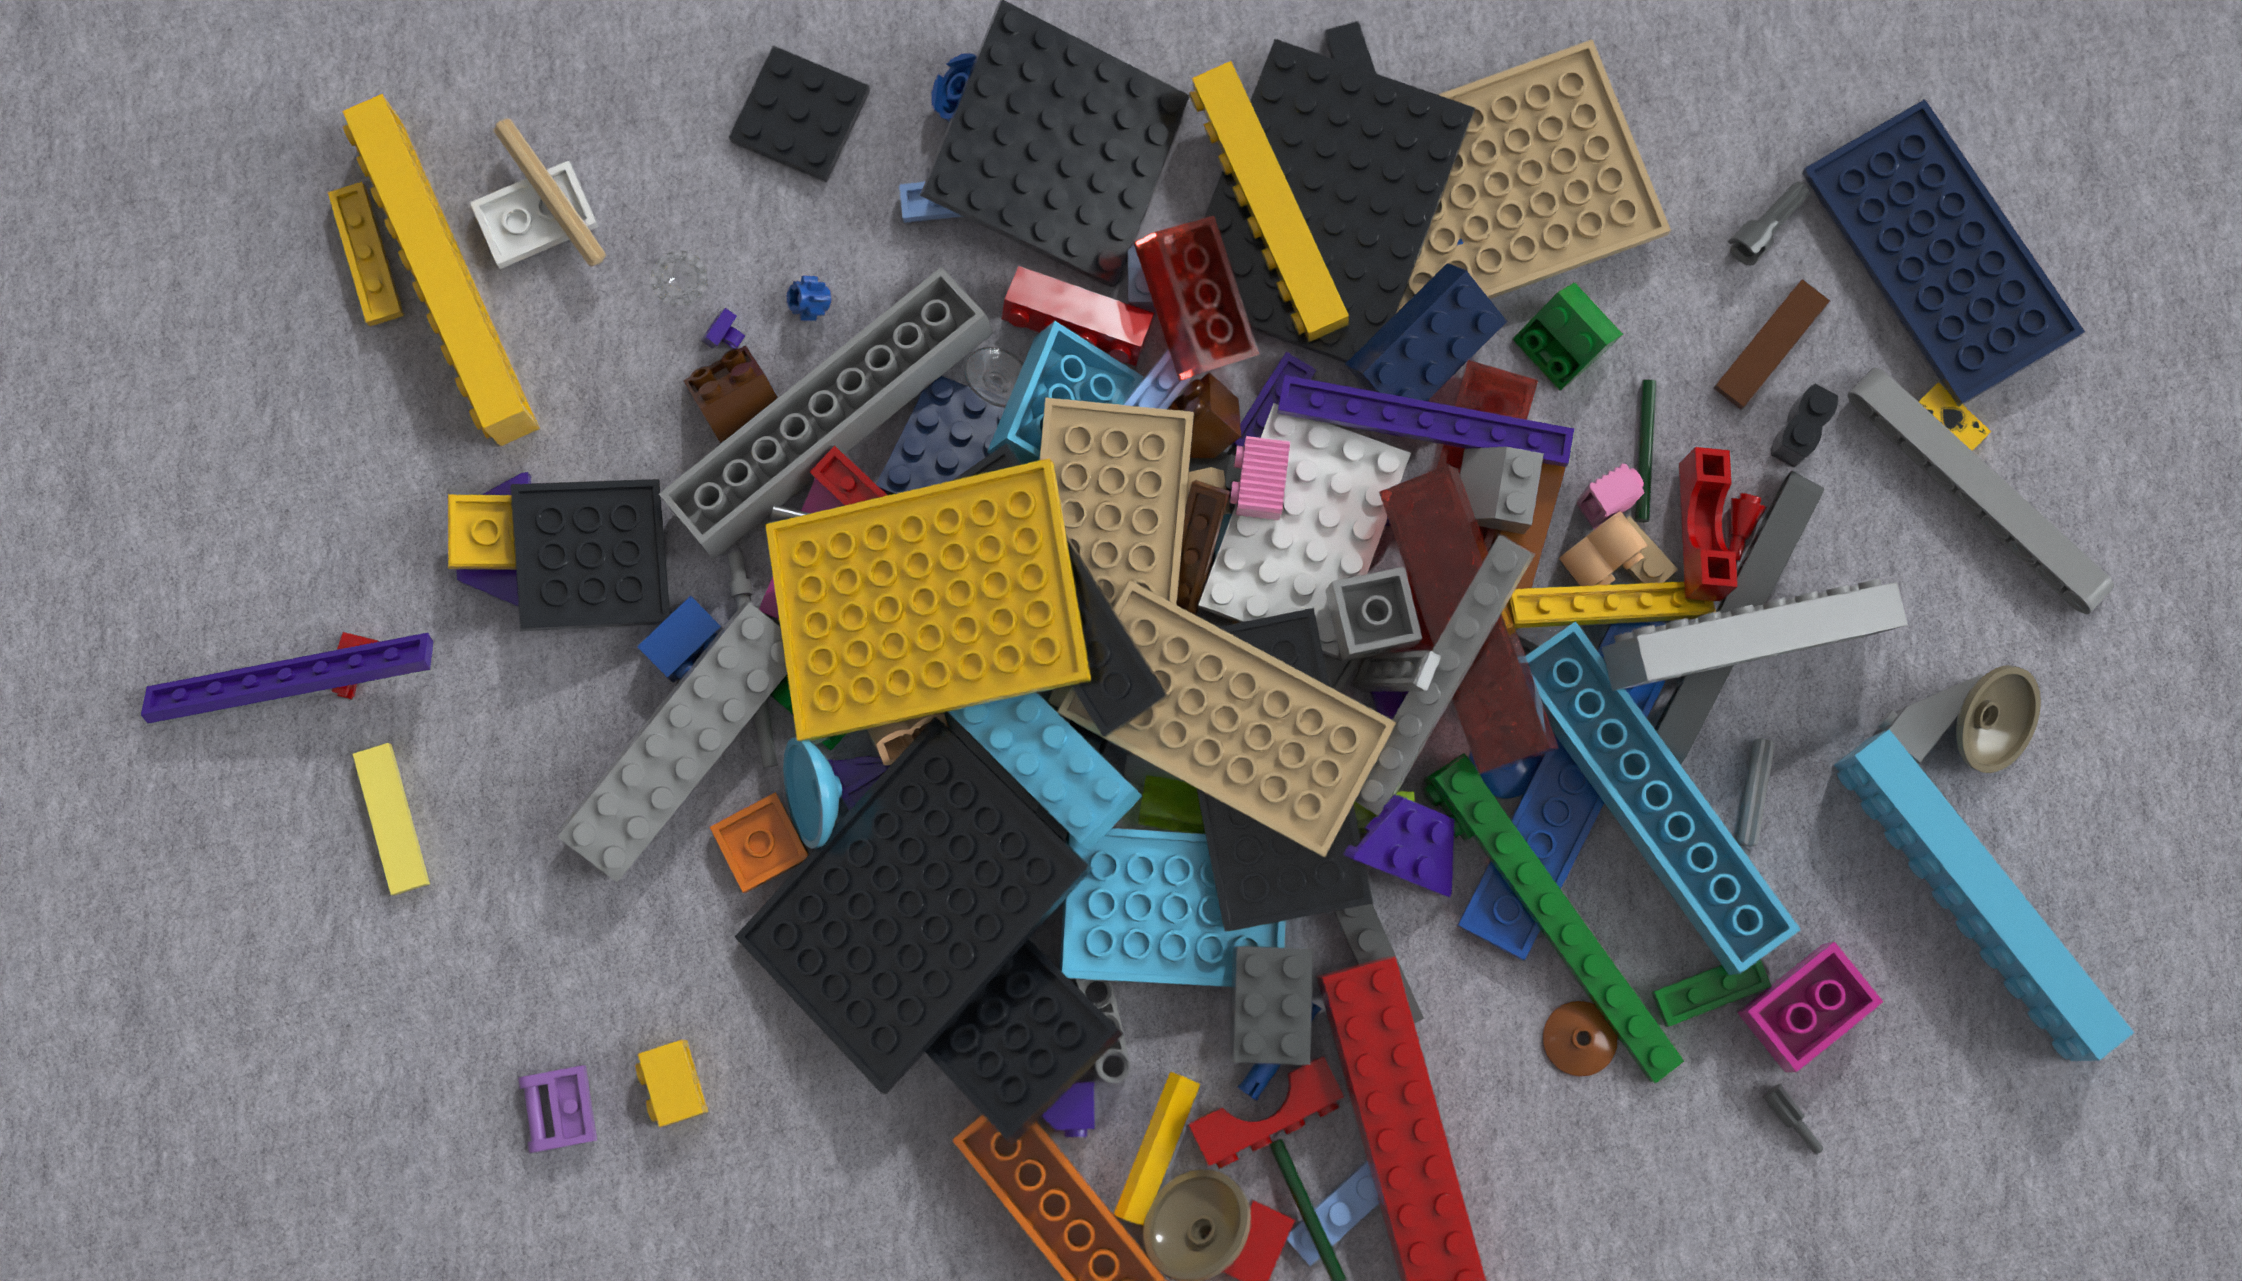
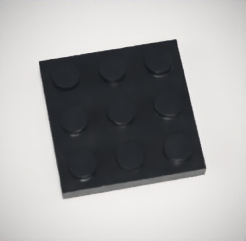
(799, 113)

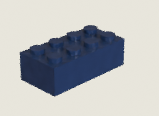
(1428, 337)

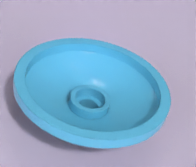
(810, 791)

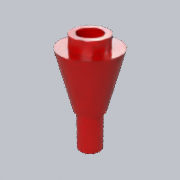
(1744, 518)

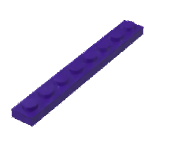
(1421, 419)
(287, 678)

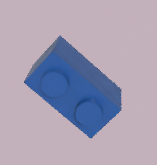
(680, 639)

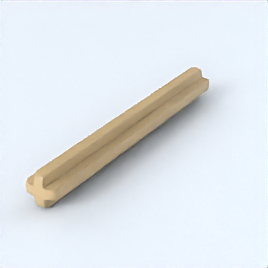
(549, 192)

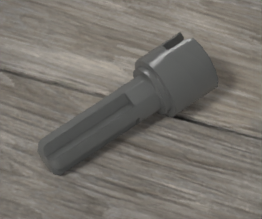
(1757, 235)

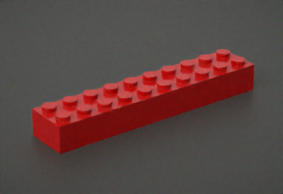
(1400, 1123)

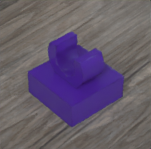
(723, 331)

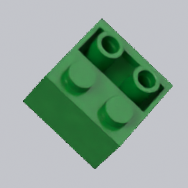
(1567, 336)

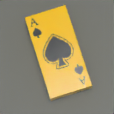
(1956, 419)

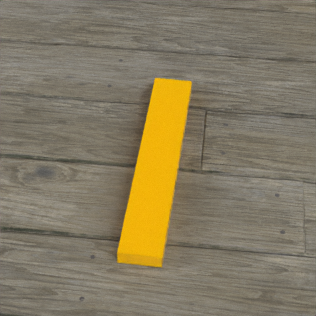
(1604, 604)

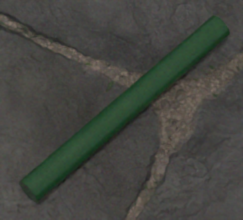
(1645, 448)
(1307, 1211)

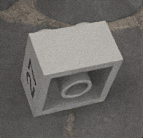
(1373, 614)

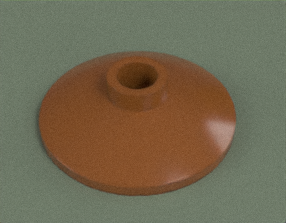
(1561, 1042)

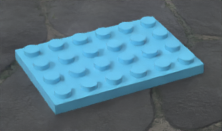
(1151, 913)

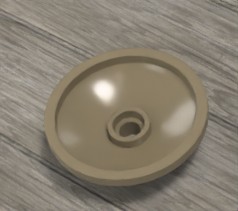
(1998, 718)
(1182, 1217)

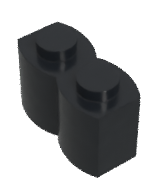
(1804, 425)

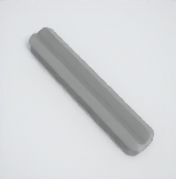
(1755, 792)

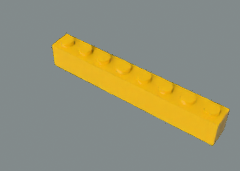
(1269, 201)

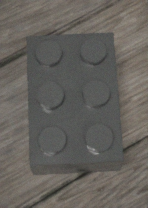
(1271, 1005)

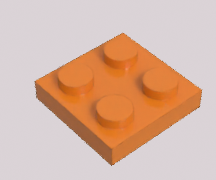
(759, 842)

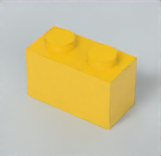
(671, 1083)

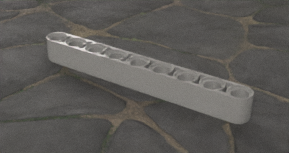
(1981, 491)

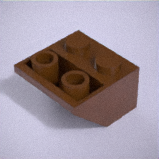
(730, 391)
(1215, 416)

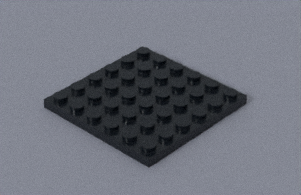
(1055, 144)

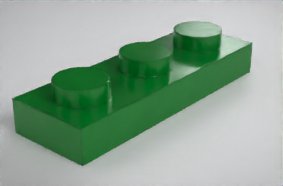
(1707, 992)

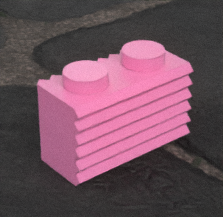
(1261, 478)
(1610, 494)

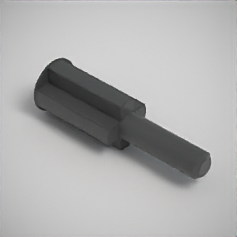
(1791, 1115)

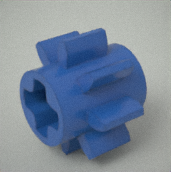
(808, 298)

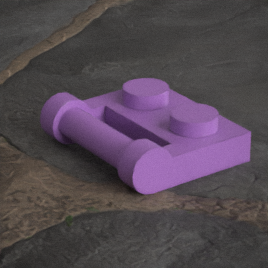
(569, 1107)

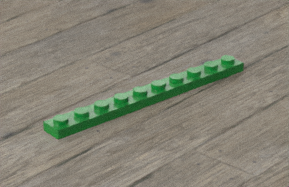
(1558, 920)

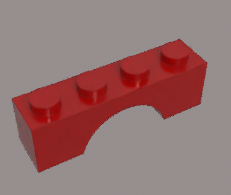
(1708, 564)
(1309, 1091)

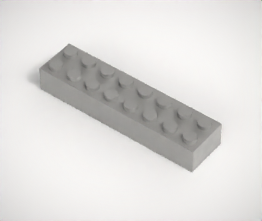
(1753, 633)
(678, 743)

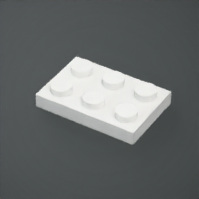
(521, 224)

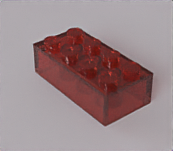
(1196, 297)

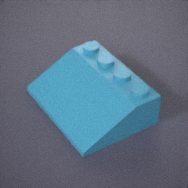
(1059, 368)

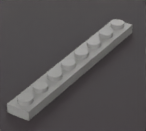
(1457, 649)

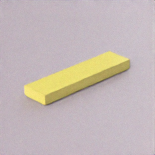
(391, 819)

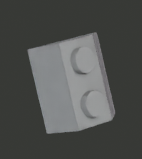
(1502, 486)

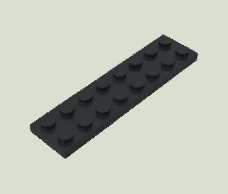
(1120, 675)

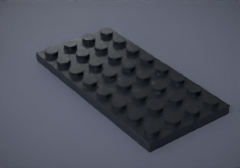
(1256, 869)

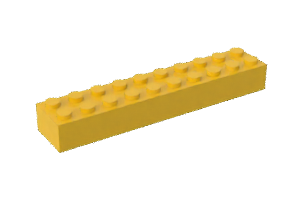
(439, 271)

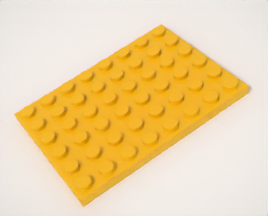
(927, 601)

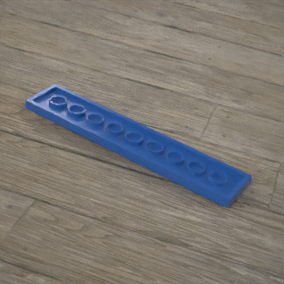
(1554, 822)

